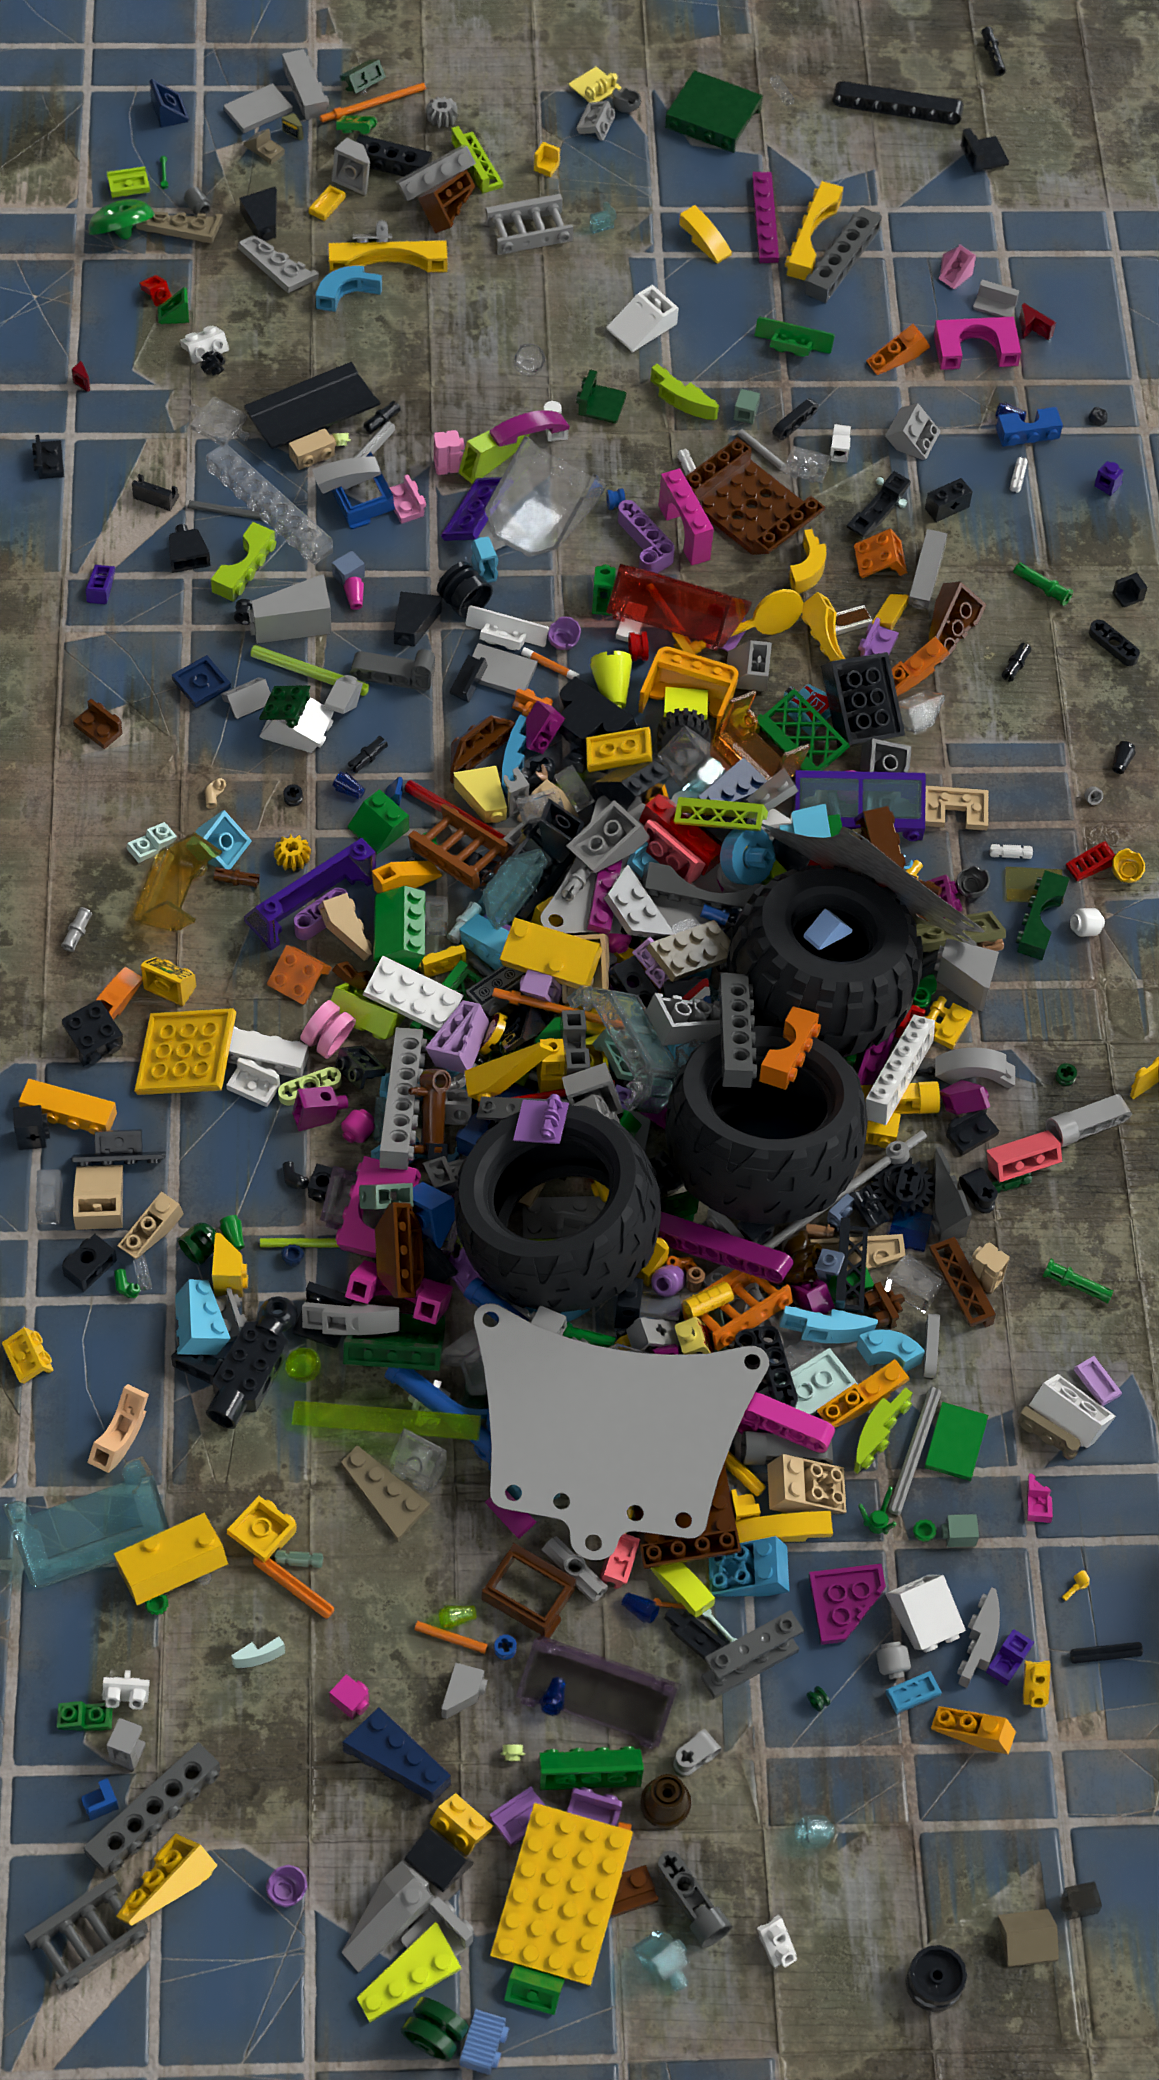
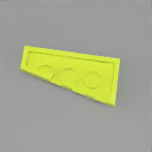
(415, 1971)

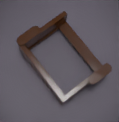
(539, 1624)

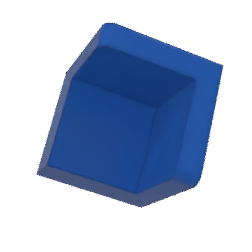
(100, 1801)

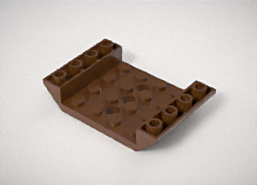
(732, 482)
(717, 1540)

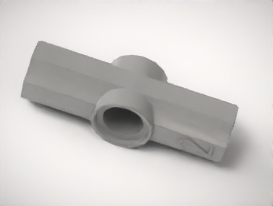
(564, 1558)

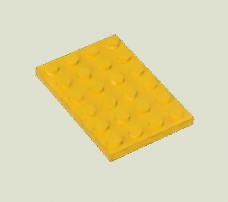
(562, 1894)

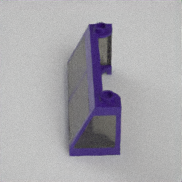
(352, 863)

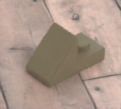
(264, 147)

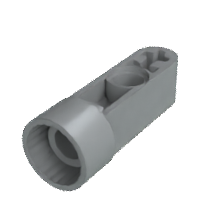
(1088, 1120)

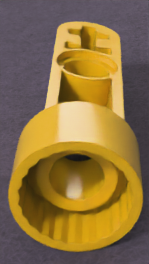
(918, 1098)

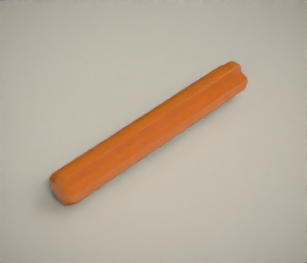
(295, 1586)

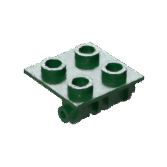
(286, 704)

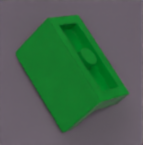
(534, 1989)

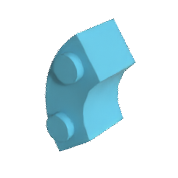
(887, 1345)

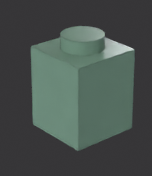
(746, 406)
(960, 1530)

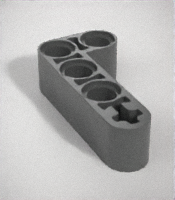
(395, 671)

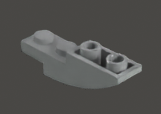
(353, 1320)
(984, 1636)

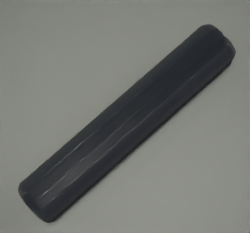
(1106, 1652)

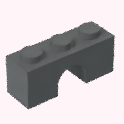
(574, 1040)

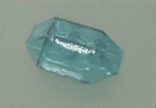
(513, 886)

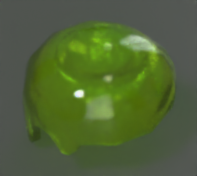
(303, 1365)

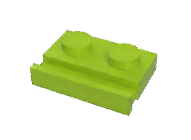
(128, 182)

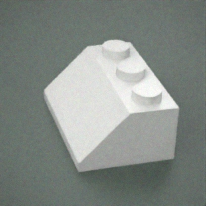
(1071, 1410)

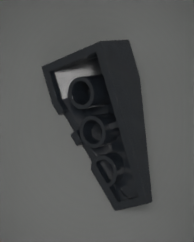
(523, 1025)

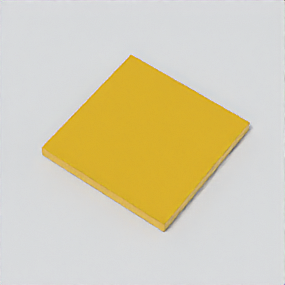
(185, 1051)

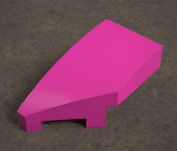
(1038, 1501)

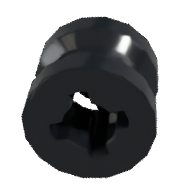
(242, 614)

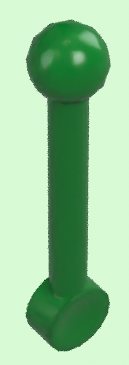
(164, 184)

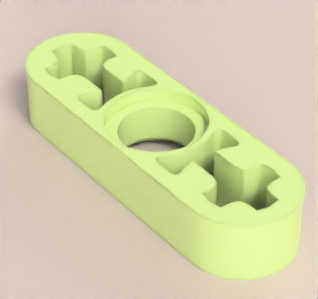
(292, 1085)

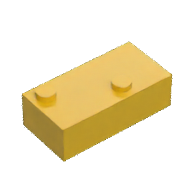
(551, 952)
(170, 1558)

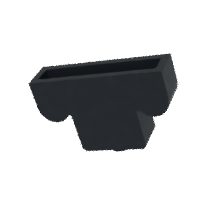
(590, 714)

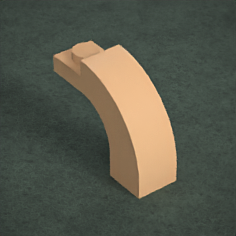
(117, 1439)

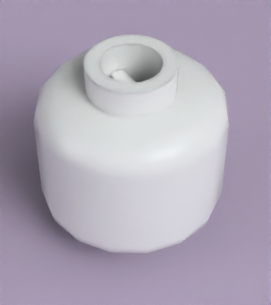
(1087, 922)

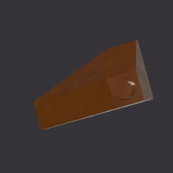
(955, 614)

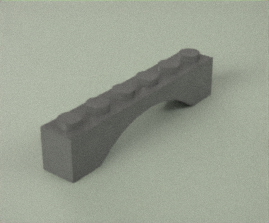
(664, 881)

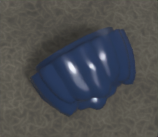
(292, 1255)

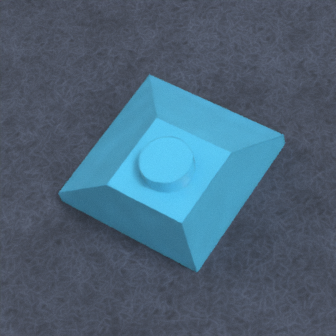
(227, 837)

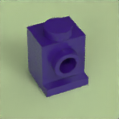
(1111, 472)

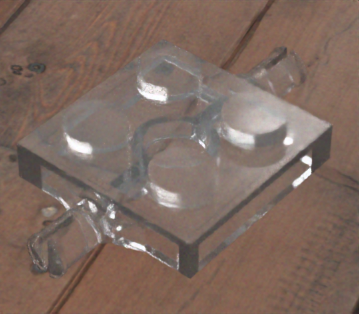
(219, 421)

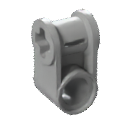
(698, 1750)

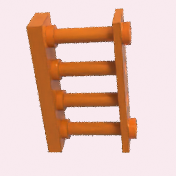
(751, 1318)

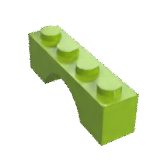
(231, 579)

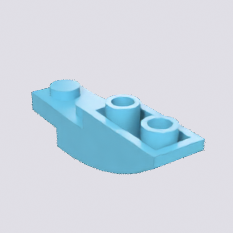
(820, 1328)

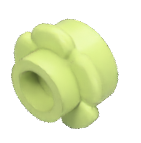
(341, 438)
(512, 1752)

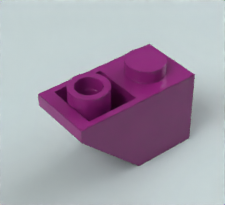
(542, 726)
(964, 1097)

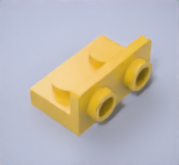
(442, 961)
(27, 1354)

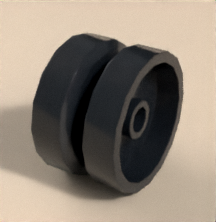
(942, 1964)

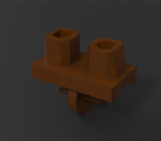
(887, 1303)

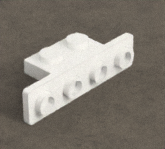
(506, 630)

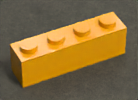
(69, 1106)

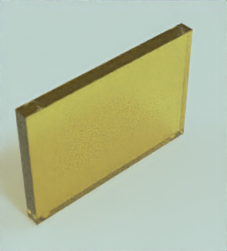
(1021, 882)

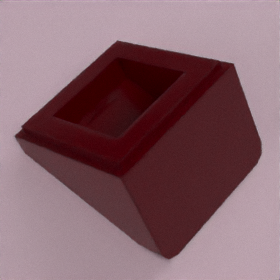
(80, 376)

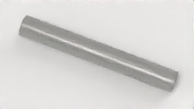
(761, 449)

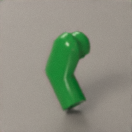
(124, 1287)

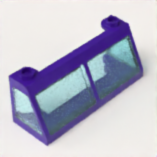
(855, 792)

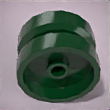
(434, 2029)

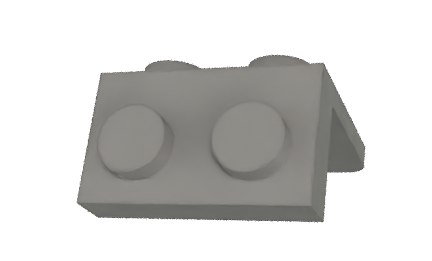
(456, 1931)

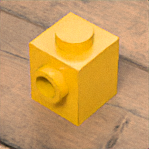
(555, 1062)

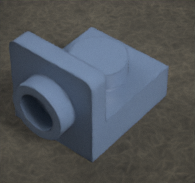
(841, 1209)
(829, 1264)

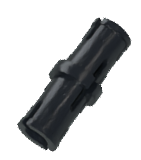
(381, 417)
(1016, 662)
(367, 754)

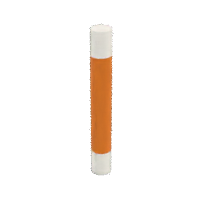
(549, 663)

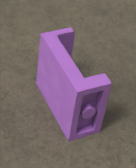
(594, 1806)

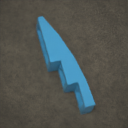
(514, 751)

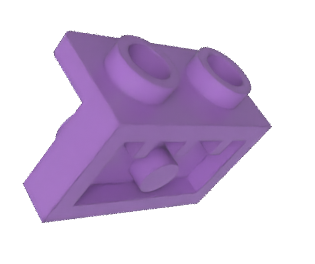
(878, 639)

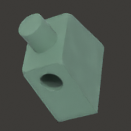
(378, 1195)

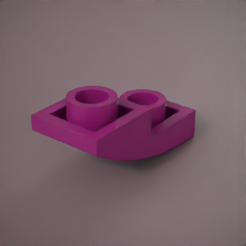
(516, 1521)

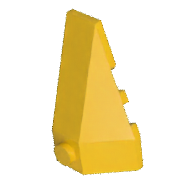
(499, 1074)

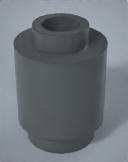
(197, 201)

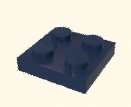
(201, 681)

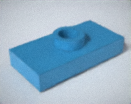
(913, 1692)

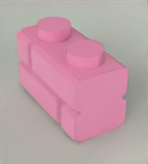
(448, 452)

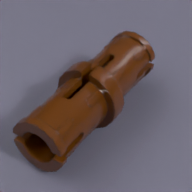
(236, 877)

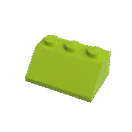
(368, 1014)

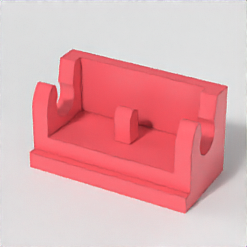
(619, 1564)

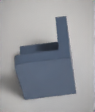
(348, 566)

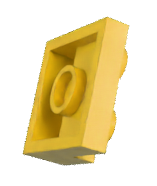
(262, 1528)

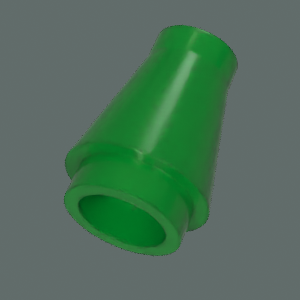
(232, 1230)

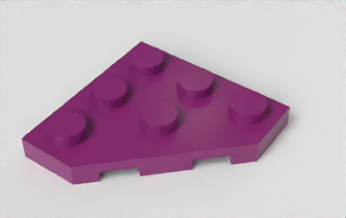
(844, 1598)

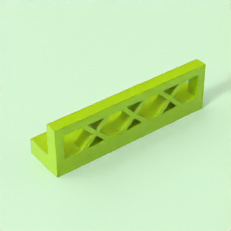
(477, 171)
(719, 809)

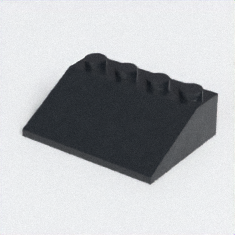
(863, 699)

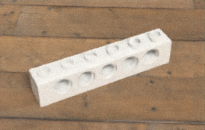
(900, 1069)

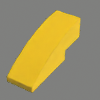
(704, 234)

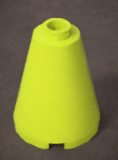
(612, 675)

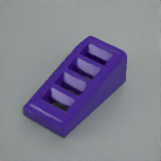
(99, 586)

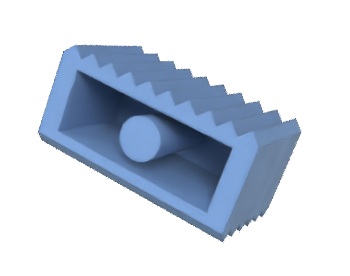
(483, 2042)

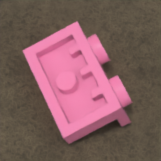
(407, 501)

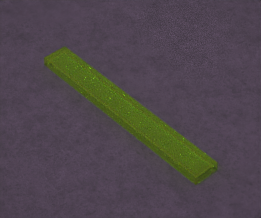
(386, 1420)

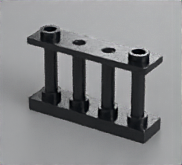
(549, 875)

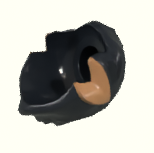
(539, 772)

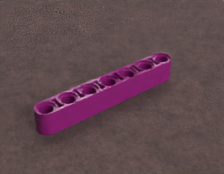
(724, 1248)

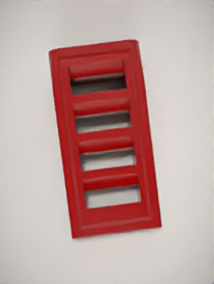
(1101, 852)

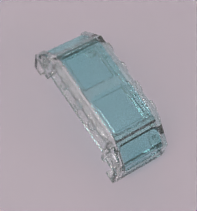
(637, 1042)

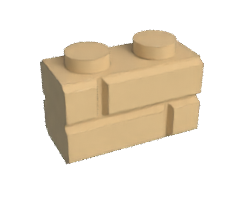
(989, 1266)

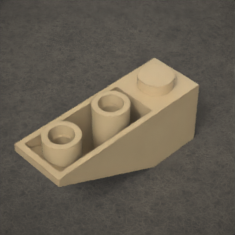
(342, 921)
(152, 1225)

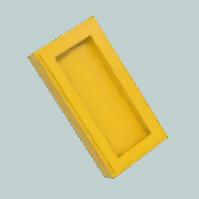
(327, 203)

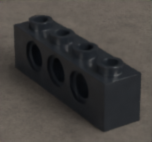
(393, 157)
(632, 971)

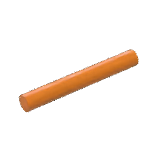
(451, 1637)

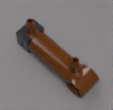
(433, 1113)

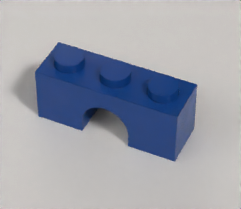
(1015, 431)

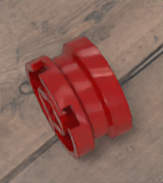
(638, 646)

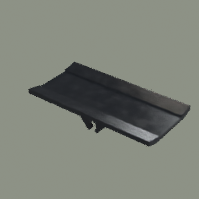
(311, 405)

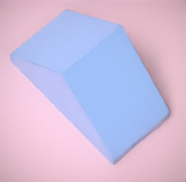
(826, 930)

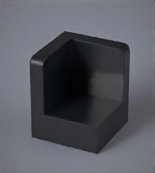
(1130, 590)

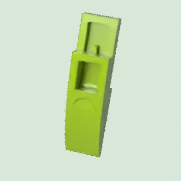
(685, 398)
(877, 1427)

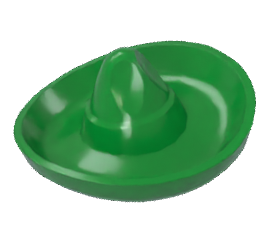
(120, 217)

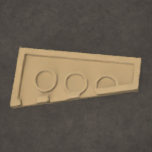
(880, 1249)

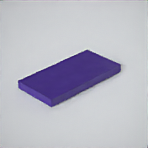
(471, 513)

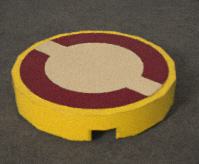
(493, 1033)

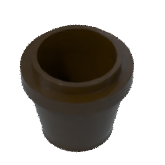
(665, 1811)

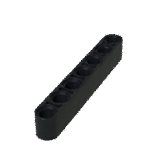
(898, 103)

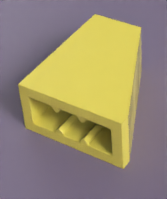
(483, 792)

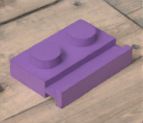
(514, 1816)

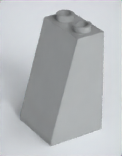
(292, 612)

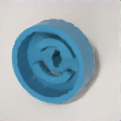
(758, 856)

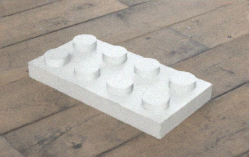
(412, 994)

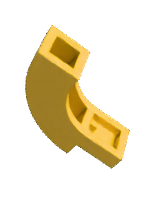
(808, 573)

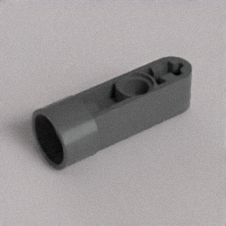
(763, 1448)
(707, 1921)

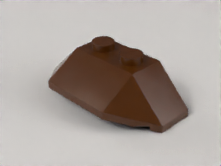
(479, 743)
(399, 1250)

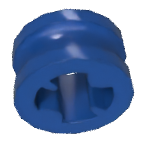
(499, 1652)

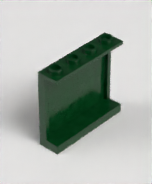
(712, 110)
(412, 1347)

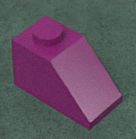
(813, 1296)

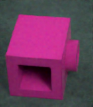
(350, 1696)

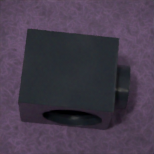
(320, 1175)

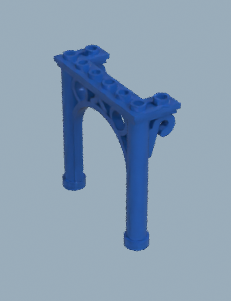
(433, 1397)

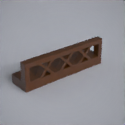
(966, 1279)

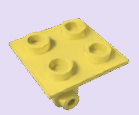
(595, 85)

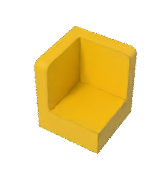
(546, 159)
(744, 1506)

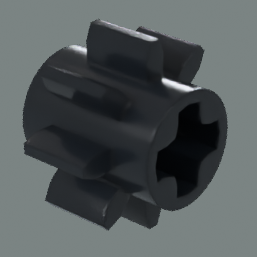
(212, 363)

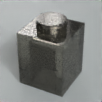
(1080, 1900)

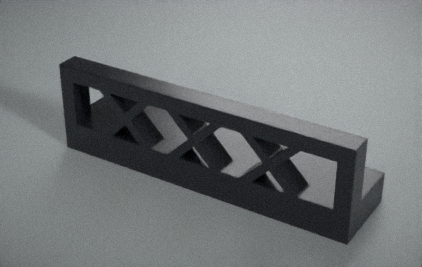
(842, 1283)

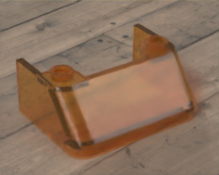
(738, 739)

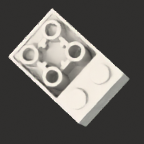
(644, 318)

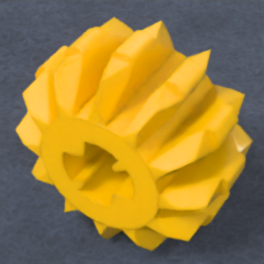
(292, 852)

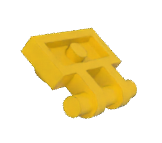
(953, 1024)

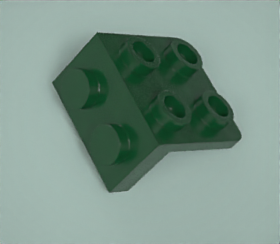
(599, 401)

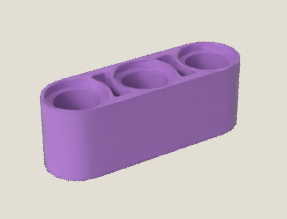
(311, 917)

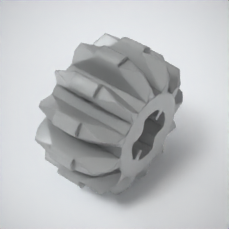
(441, 112)

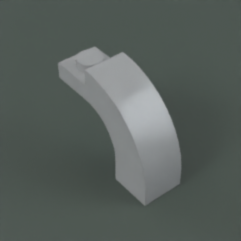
(974, 1063)

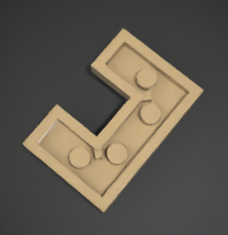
(958, 799)

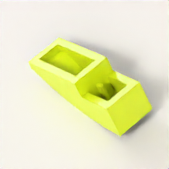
(685, 1588)

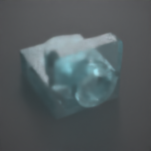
(602, 220)

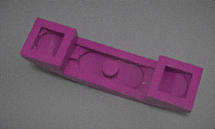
(528, 423)

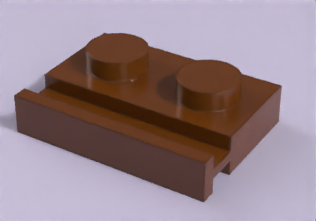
(634, 1891)

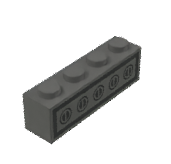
(502, 978)

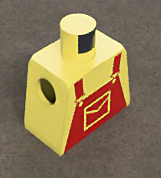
(693, 1337)

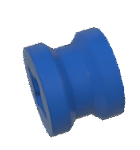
(614, 498)

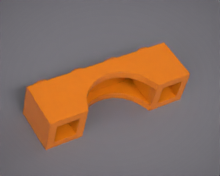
(781, 1065)

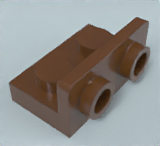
(99, 724)

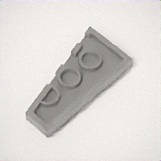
(277, 265)

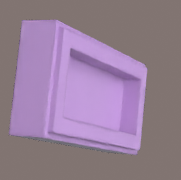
(1097, 1381)

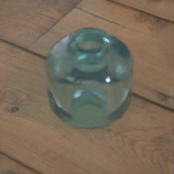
(814, 1831)

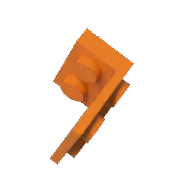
(879, 553)
(297, 974)

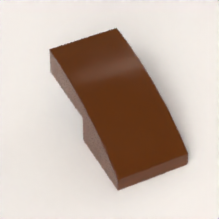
(350, 975)

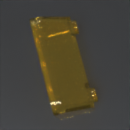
(170, 881)

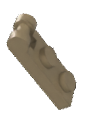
(1049, 1432)

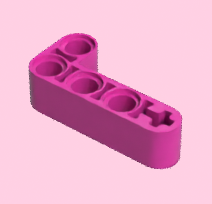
(787, 1423)

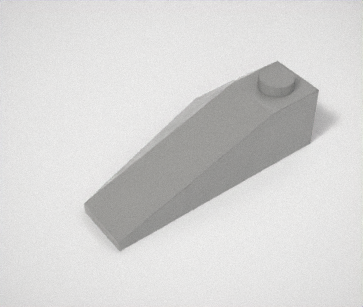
(391, 1910)

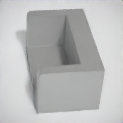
(124, 1744)

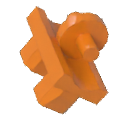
(526, 700)

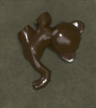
(804, 1257)

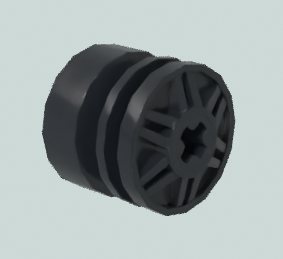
(464, 587)

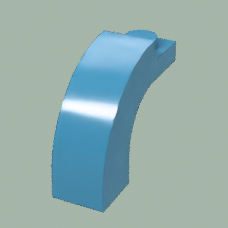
(345, 281)

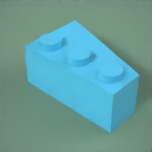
(484, 940)
(199, 1320)

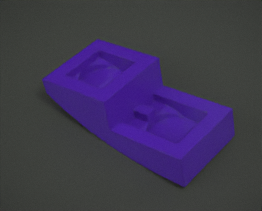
(1010, 1657)

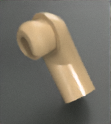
(212, 791)

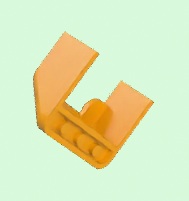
(687, 670)

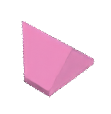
(957, 266)

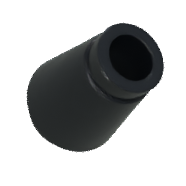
(1122, 757)

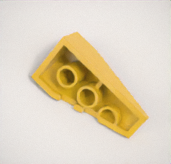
(178, 1869)

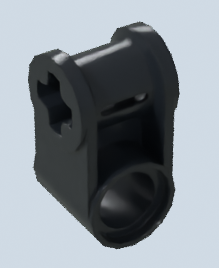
(979, 1189)

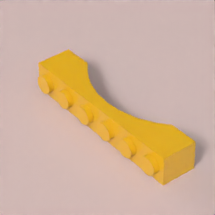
(824, 205)
(427, 255)
(821, 618)

